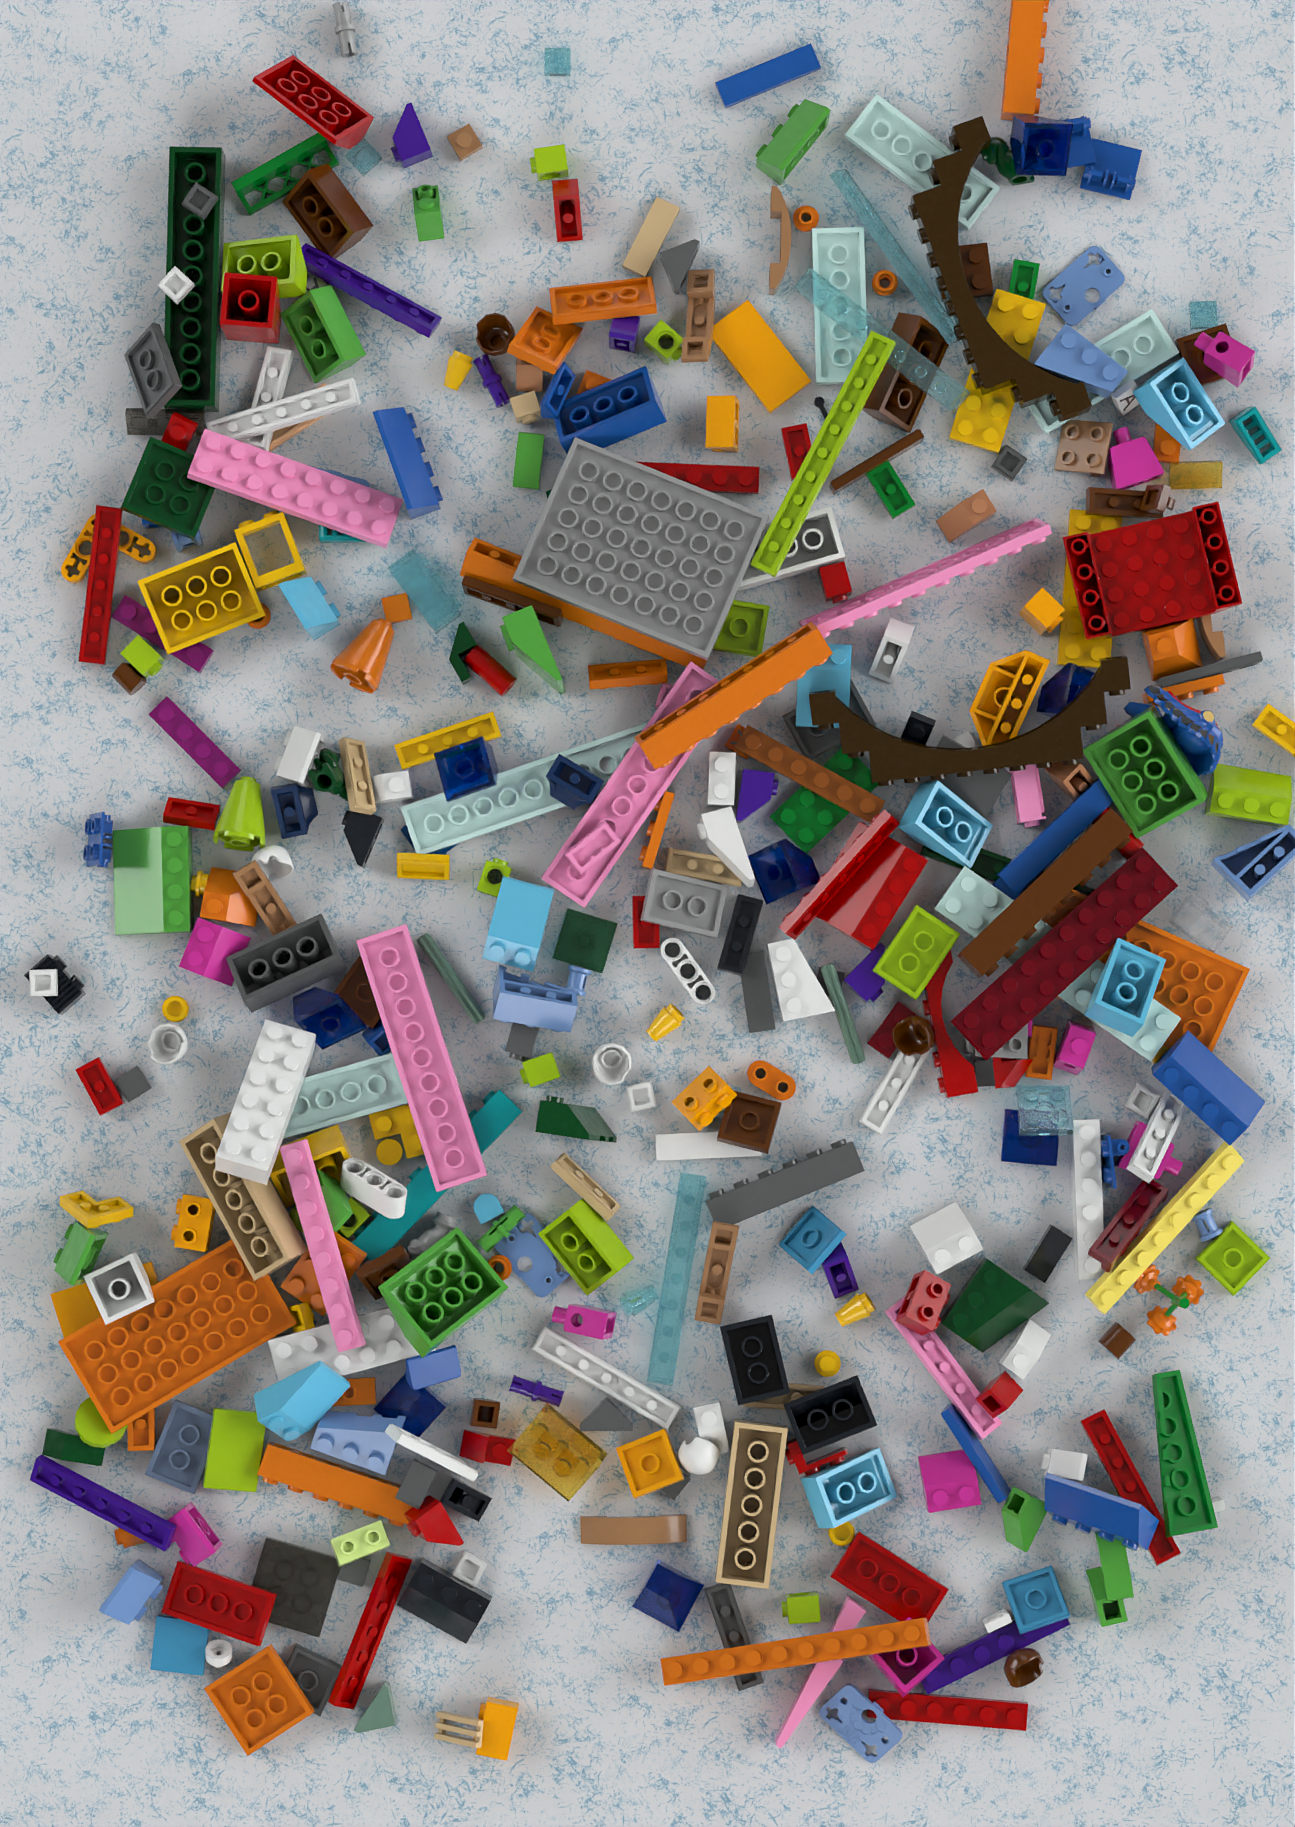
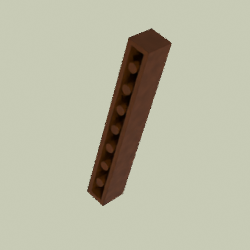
(1045, 893)

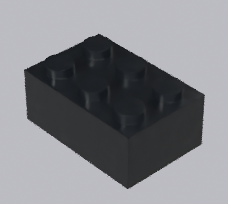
(754, 1360)

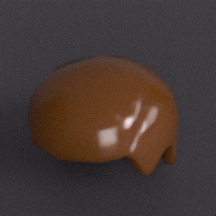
(494, 334)
(913, 1035)
(1023, 1667)

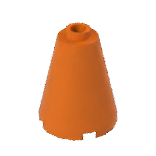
(365, 656)

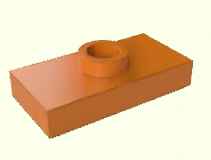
(1042, 1051)
(361, 1392)

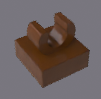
(1157, 499)

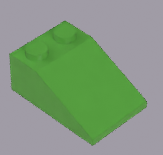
(79, 1252)

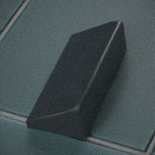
(1047, 1253)

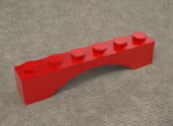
(956, 1072)

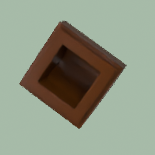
(129, 678)
(1117, 1340)
(485, 1413)

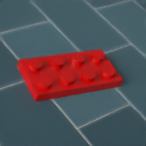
(888, 1580)
(219, 1603)

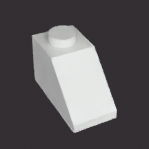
(891, 650)
(392, 787)
(1025, 1349)
(711, 1424)
(1064, 1464)

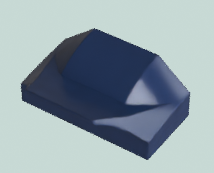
(572, 783)
(294, 809)

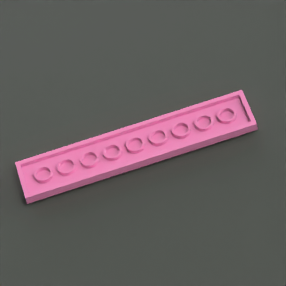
(936, 573)
(625, 798)
(422, 1058)

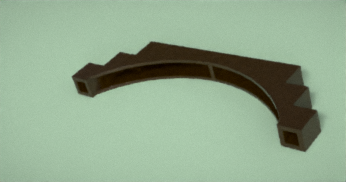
(991, 358)
(1050, 742)

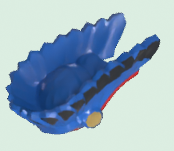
(1192, 729)

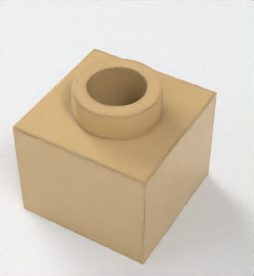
(526, 408)

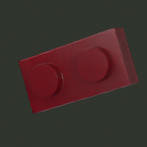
(882, 1038)

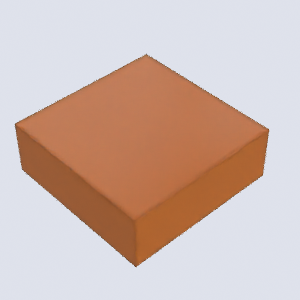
(397, 608)

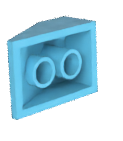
(1179, 404)
(310, 606)
(830, 675)
(945, 823)
(518, 924)
(1125, 988)
(299, 1400)
(848, 1488)

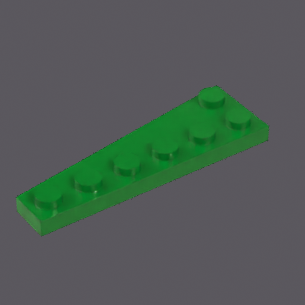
(1183, 1478)

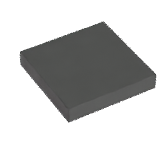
(314, 1675)

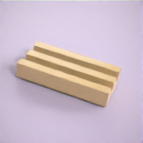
(442, 1727)

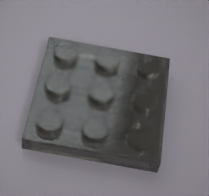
(302, 1584)

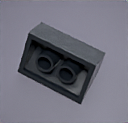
(830, 1415)
(444, 1601)

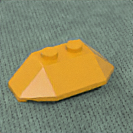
(1006, 695)

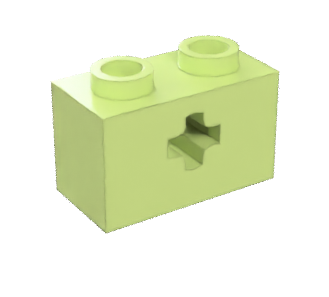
(359, 1543)

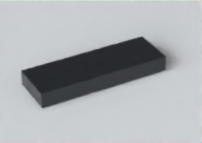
(740, 935)

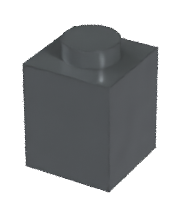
(521, 1041)

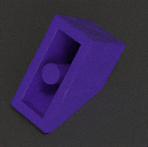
(409, 139)
(624, 333)
(754, 792)
(862, 978)
(839, 1272)

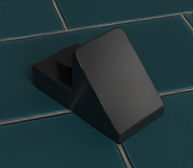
(465, 1499)

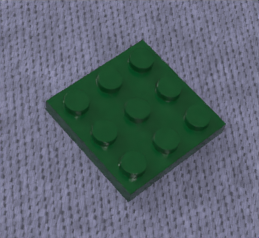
(163, 491)

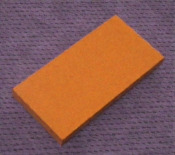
(602, 300)

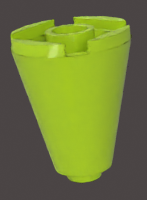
(242, 817)

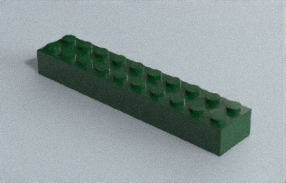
(197, 251)

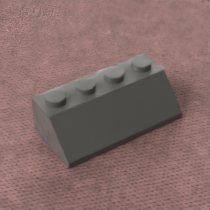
(286, 963)

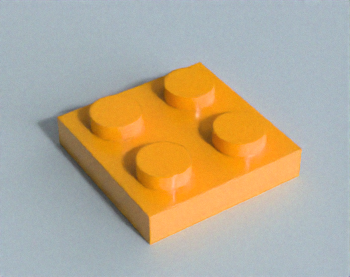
(650, 1463)

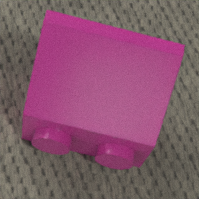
(209, 948)
(948, 1481)
(194, 1535)
(907, 1667)

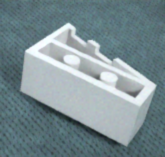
(795, 983)

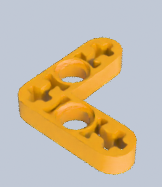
(87, 535)

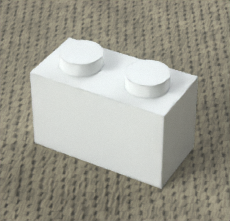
(721, 779)

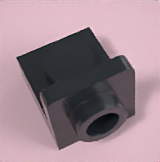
(918, 728)

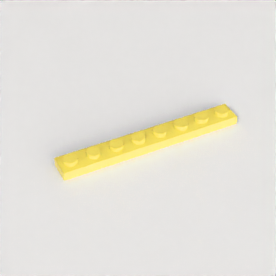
(1164, 1227)

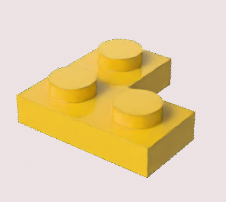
(394, 1122)
(94, 1213)

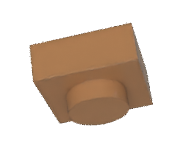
(464, 142)

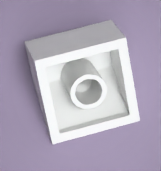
(299, 755)
(946, 1238)
(120, 1287)

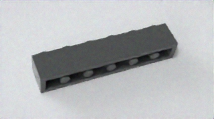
(786, 1184)

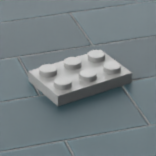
(684, 903)

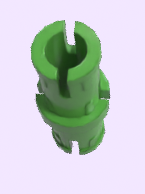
(501, 1228)

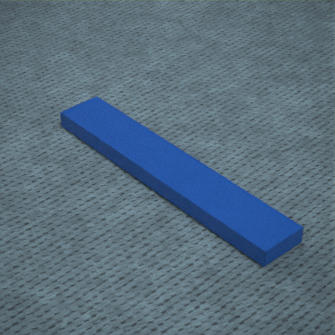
(1055, 837)

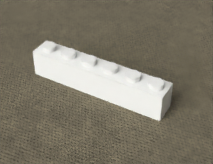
(1086, 1195)

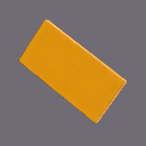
(759, 357)
(77, 1307)

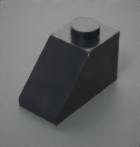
(361, 834)

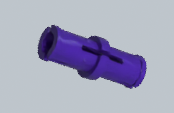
(492, 381)
(536, 1391)

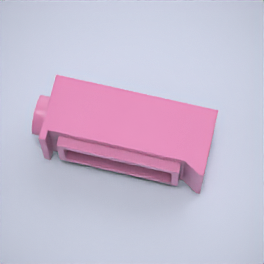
(1028, 796)

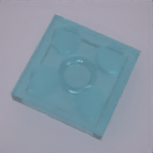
(1044, 1110)

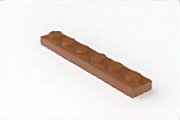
(809, 774)

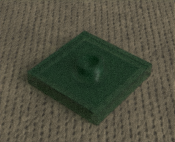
(585, 940)

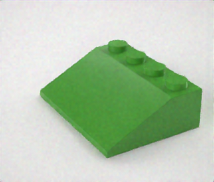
(526, 638)
(1145, 772)
(153, 880)
(441, 1291)

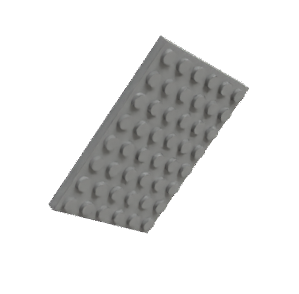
(641, 548)

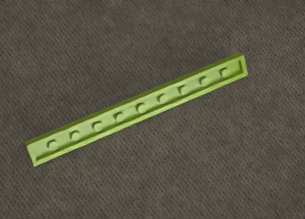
(823, 453)

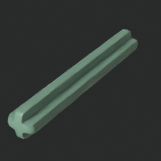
(451, 978)
(843, 1013)

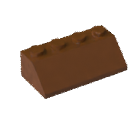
(894, 396)

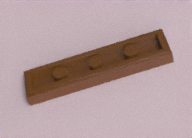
(868, 465)
(511, 600)

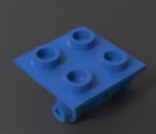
(1081, 145)
(1114, 169)
(95, 828)
(1111, 1148)

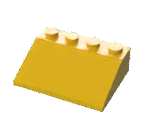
(201, 598)

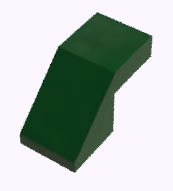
(462, 645)
(71, 1448)

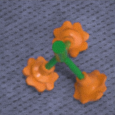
(1186, 1291)

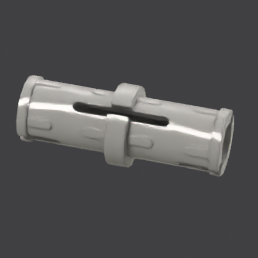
(345, 29)

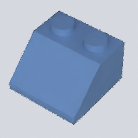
(132, 1593)

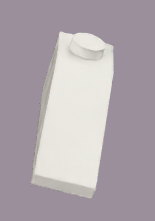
(725, 841)

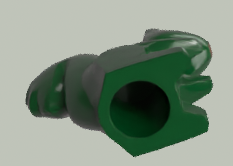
(1002, 157)
(328, 774)

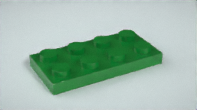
(809, 817)

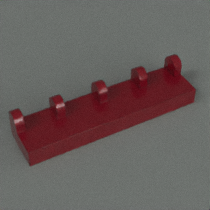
(1127, 1223)

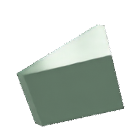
(380, 1711)

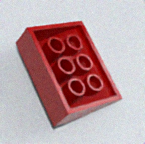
(316, 102)
(874, 892)

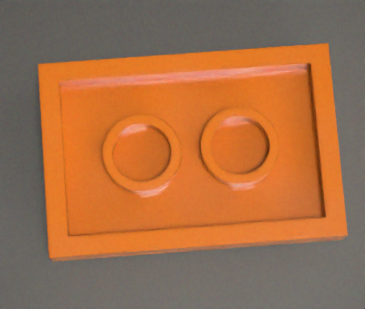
(544, 343)
(303, 1281)

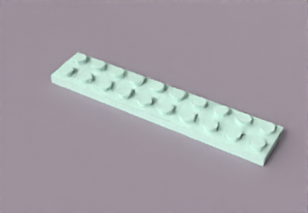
(516, 797)
(976, 903)

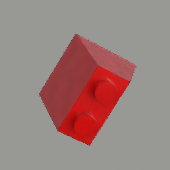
(251, 308)

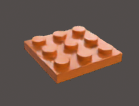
(259, 1699)

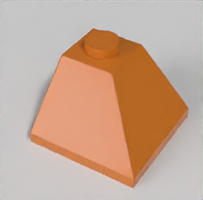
(1171, 649)
(226, 900)

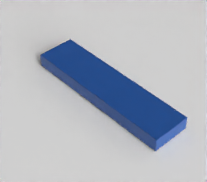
(768, 75)
(976, 1453)

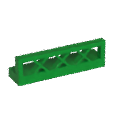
(276, 167)

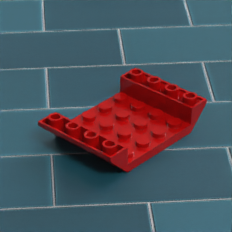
(1152, 573)

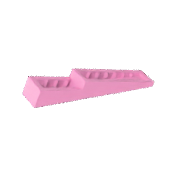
(819, 1673)

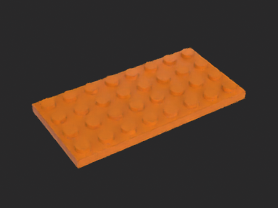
(1193, 981)
(193, 1329)

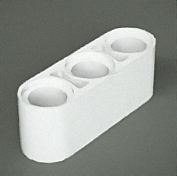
(677, 962)
(373, 1188)

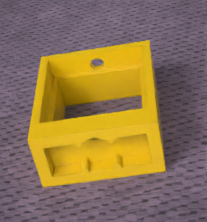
(279, 575)

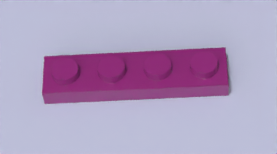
(140, 621)
(194, 742)

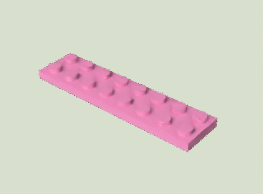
(295, 488)

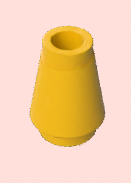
(457, 369)
(665, 1022)
(855, 1309)

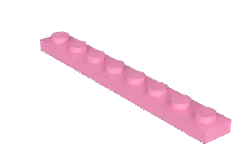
(322, 1245)

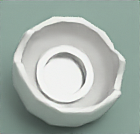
(274, 860)
(167, 1043)
(611, 1063)
(698, 1456)

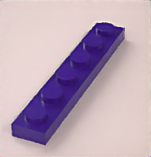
(370, 291)
(103, 1502)
(985, 1651)

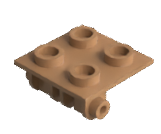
(1084, 447)

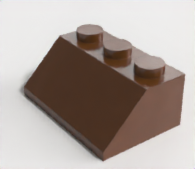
(327, 211)

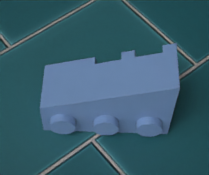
(1078, 360)
(1258, 862)
(533, 1004)
(357, 1439)

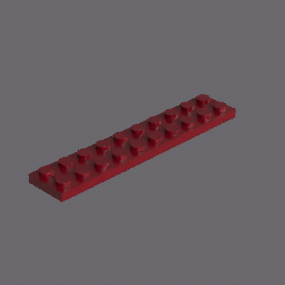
(1064, 953)

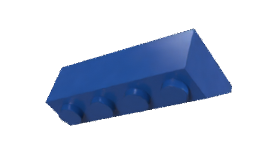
(611, 411)
(407, 462)
(1208, 1087)
(1099, 1512)

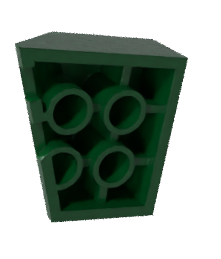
(572, 1121)
(990, 1306)

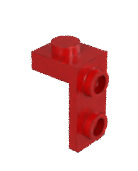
(795, 1456)

